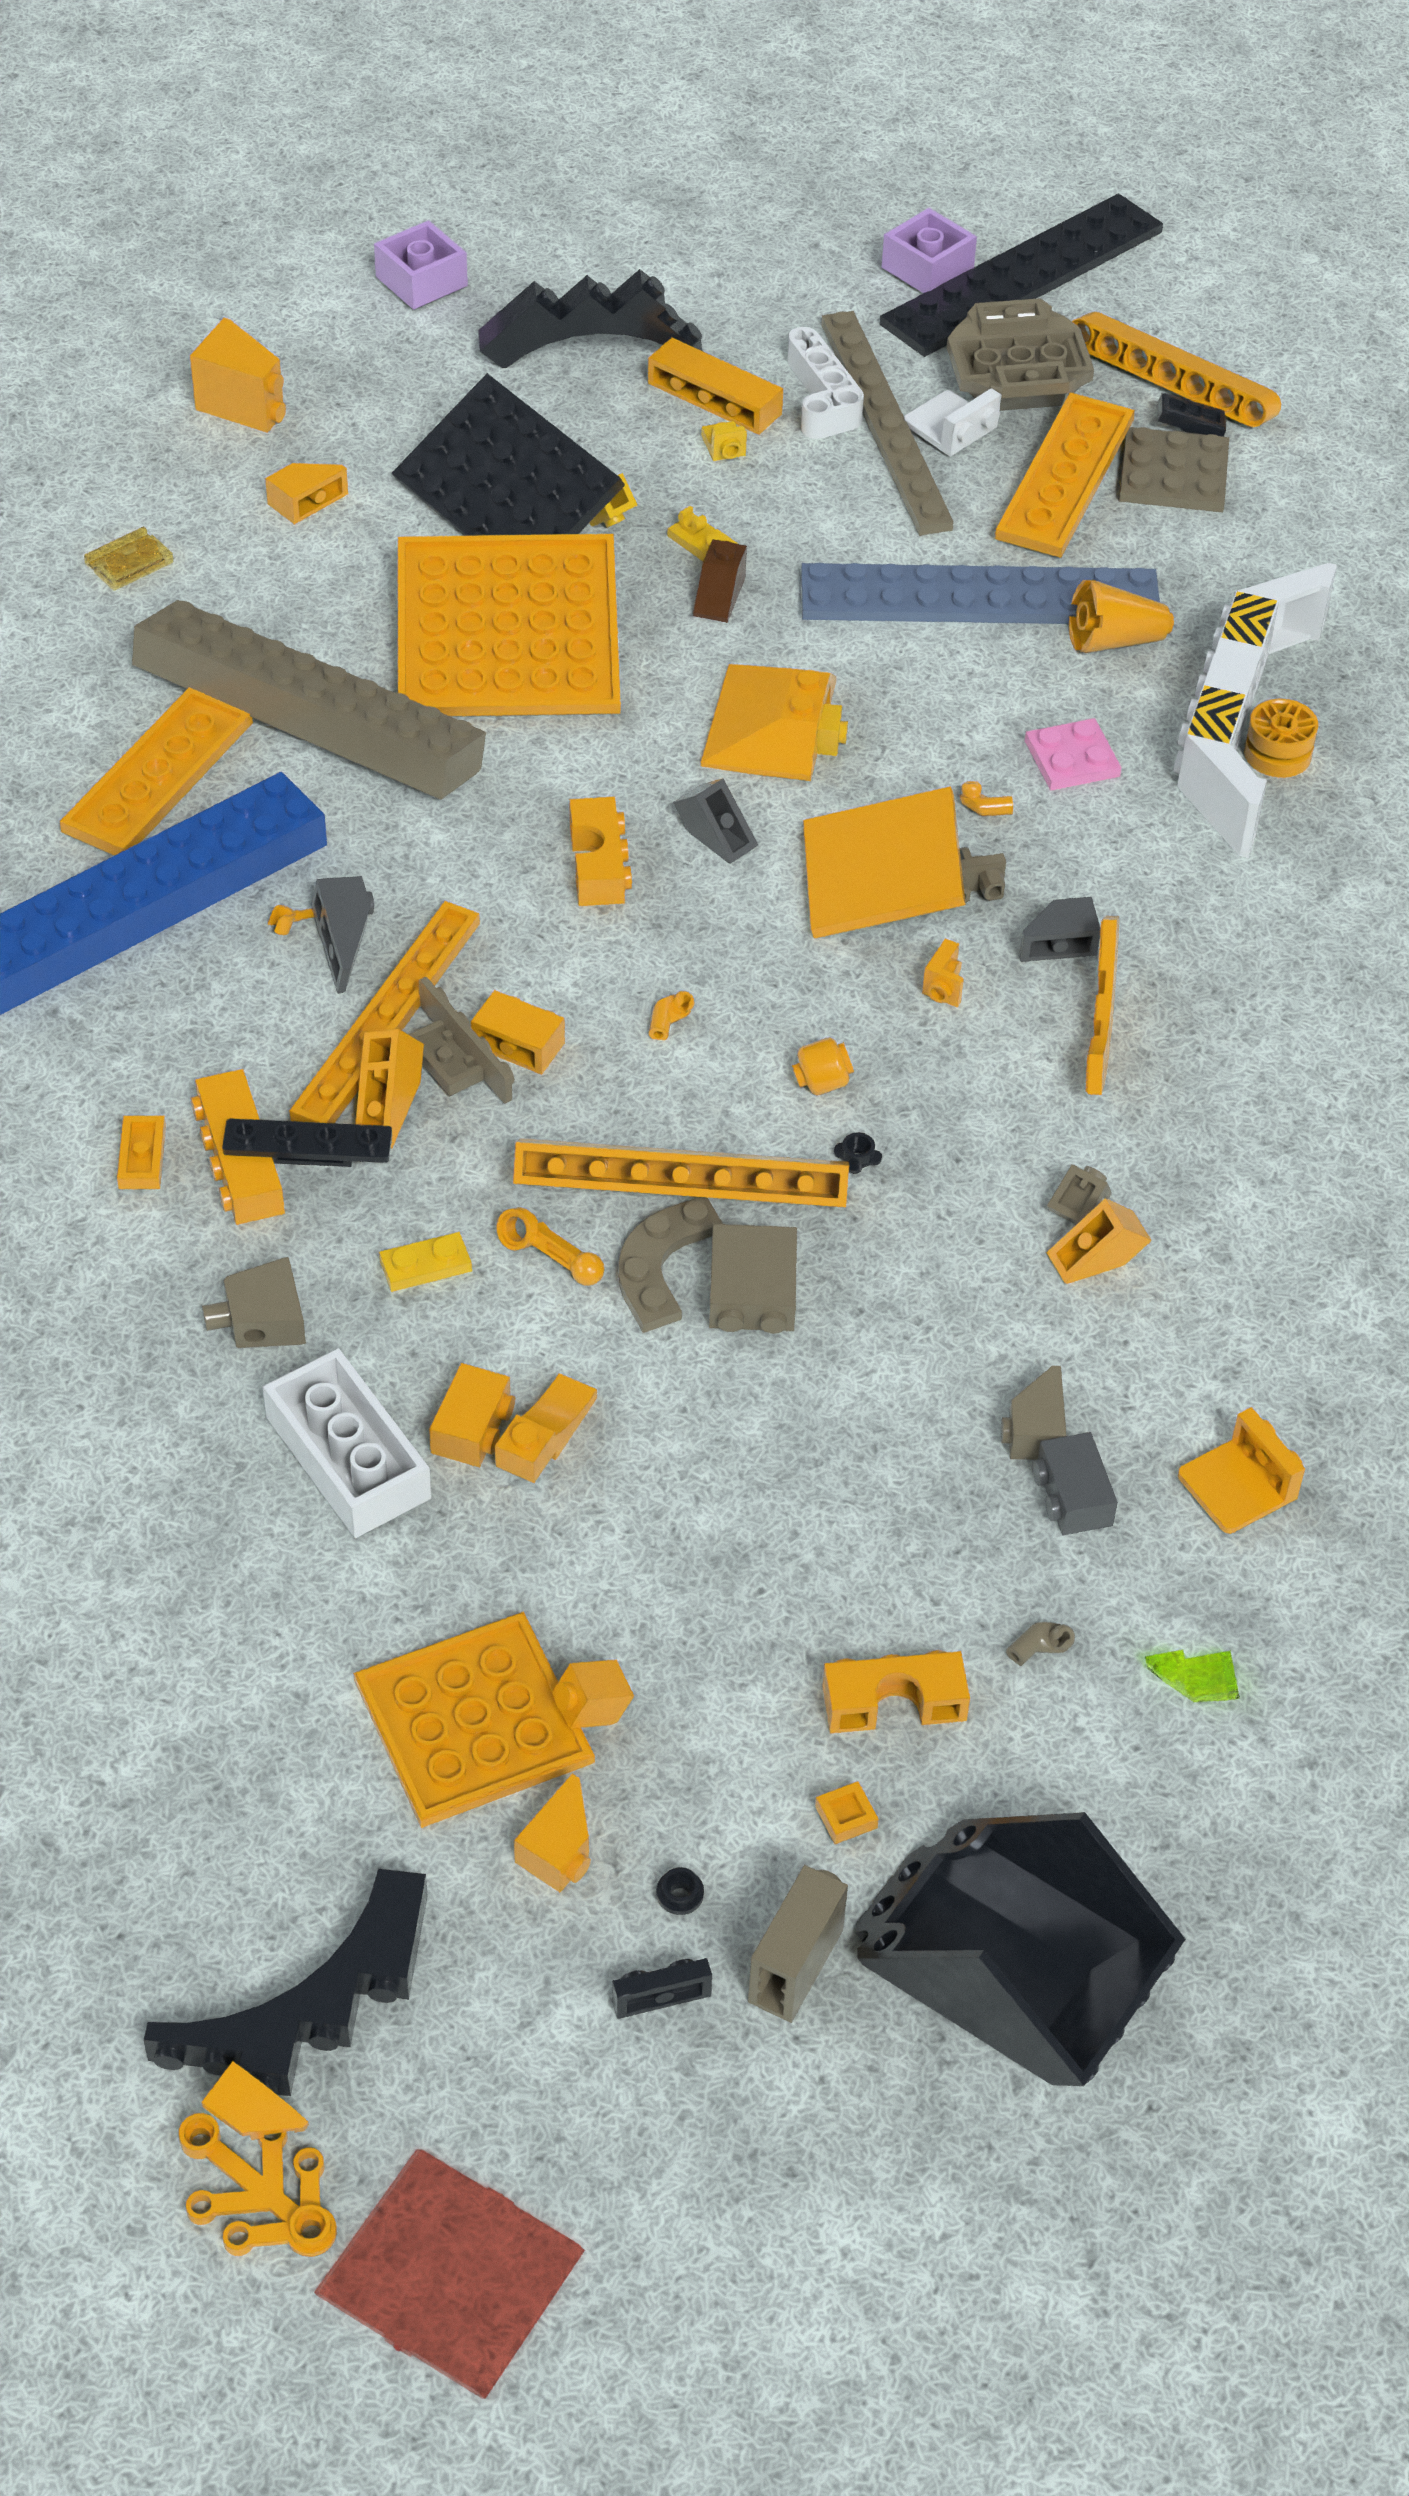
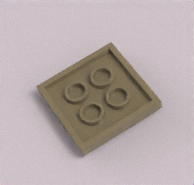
(1174, 469)

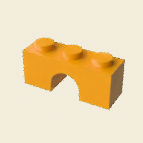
(599, 873)
(931, 1681)

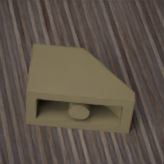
(1035, 1416)

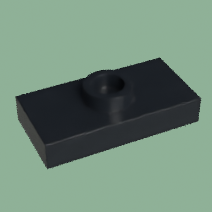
(1191, 415)

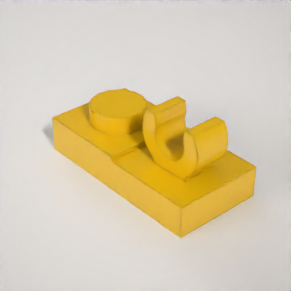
(695, 533)

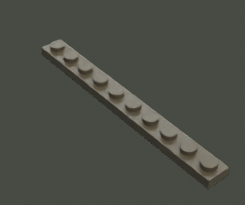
(888, 425)

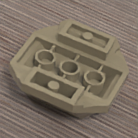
(1020, 353)

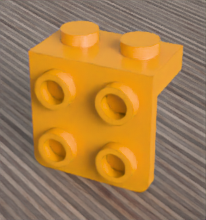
(1245, 1475)

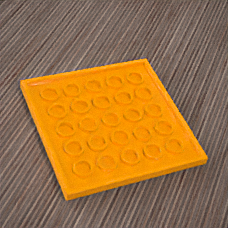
(509, 624)

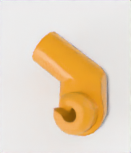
(984, 805)
(669, 1011)

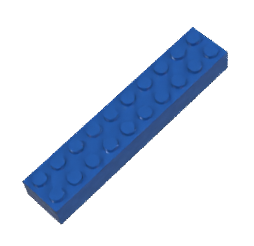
(154, 886)

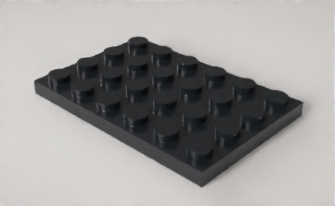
(506, 469)

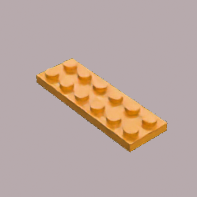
(1064, 475)
(156, 772)

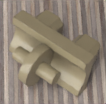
(983, 874)

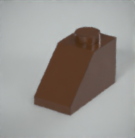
(720, 580)

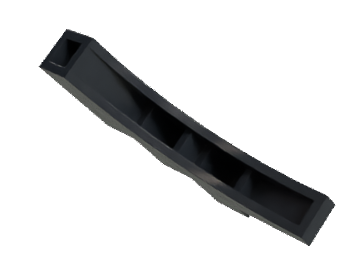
(588, 308)
(321, 2009)

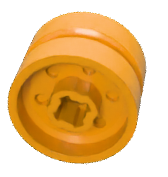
(1281, 737)

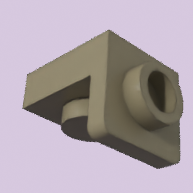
(1079, 1193)

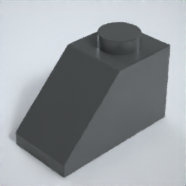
(716, 820)
(1062, 931)

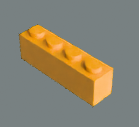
(715, 385)
(249, 1182)

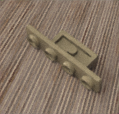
(454, 1051)

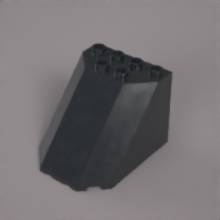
(1023, 1939)

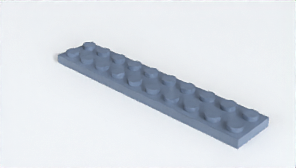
(956, 592)

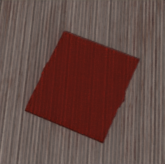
(450, 2272)

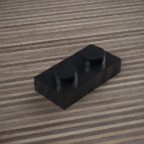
(662, 1988)

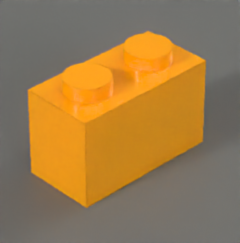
(520, 1031)
(471, 1415)

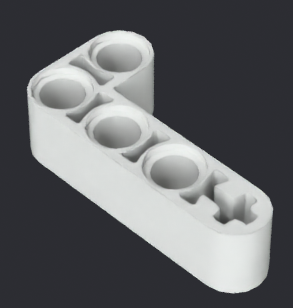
(834, 396)

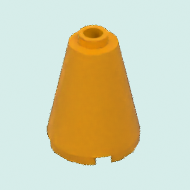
(1115, 618)

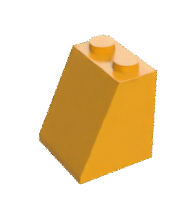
(237, 378)

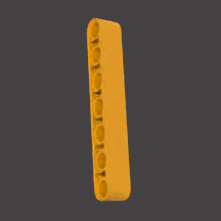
(1187, 367)

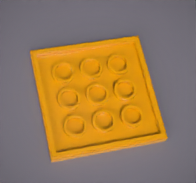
(883, 862)
(471, 1719)

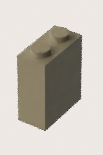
(753, 1278)
(797, 1943)

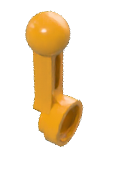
(584, 1266)

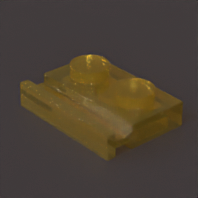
(128, 558)

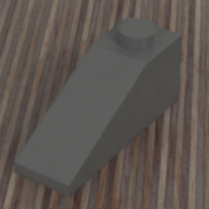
(341, 916)

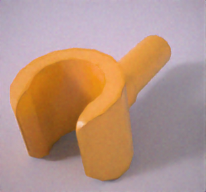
(284, 917)

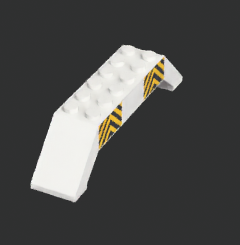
(1255, 625)

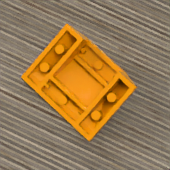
(768, 721)

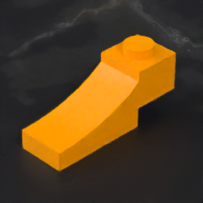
(544, 1428)

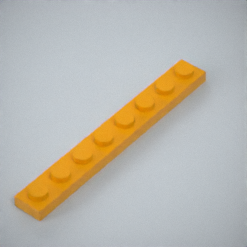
(388, 1010)

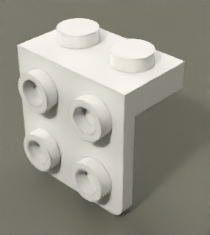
(953, 422)

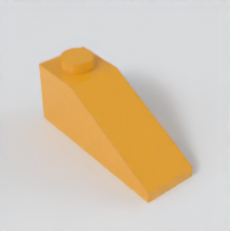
(388, 1078)

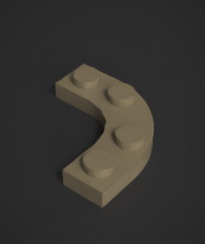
(649, 1248)

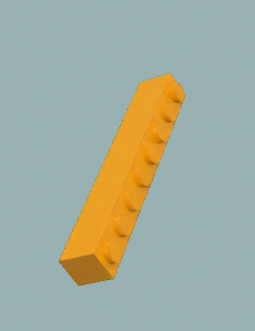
(681, 1172)

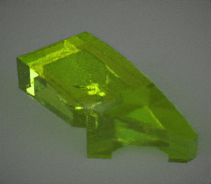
(1199, 1677)

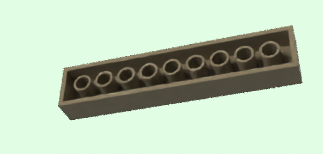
(309, 698)

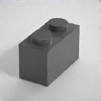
(1075, 1484)

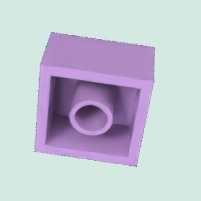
(928, 250)
(421, 264)

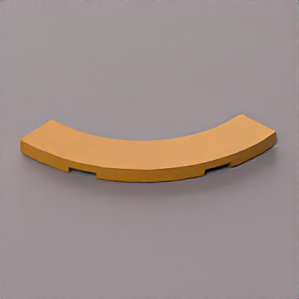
(1104, 1007)

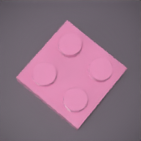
(1072, 754)

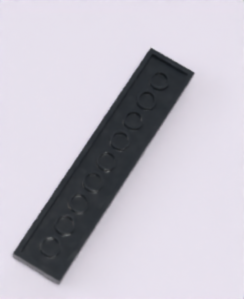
(1024, 271)

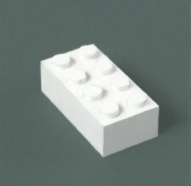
(347, 1443)

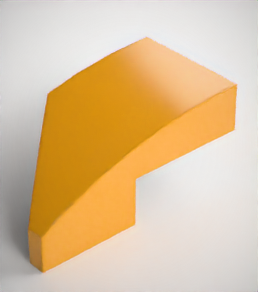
(251, 2106)

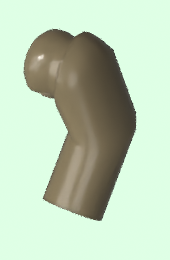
(1041, 1638)

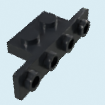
(307, 1142)

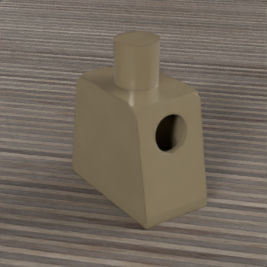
(260, 1307)

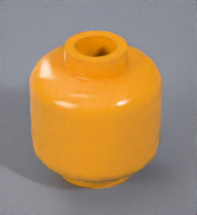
(823, 1066)

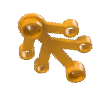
(261, 2192)

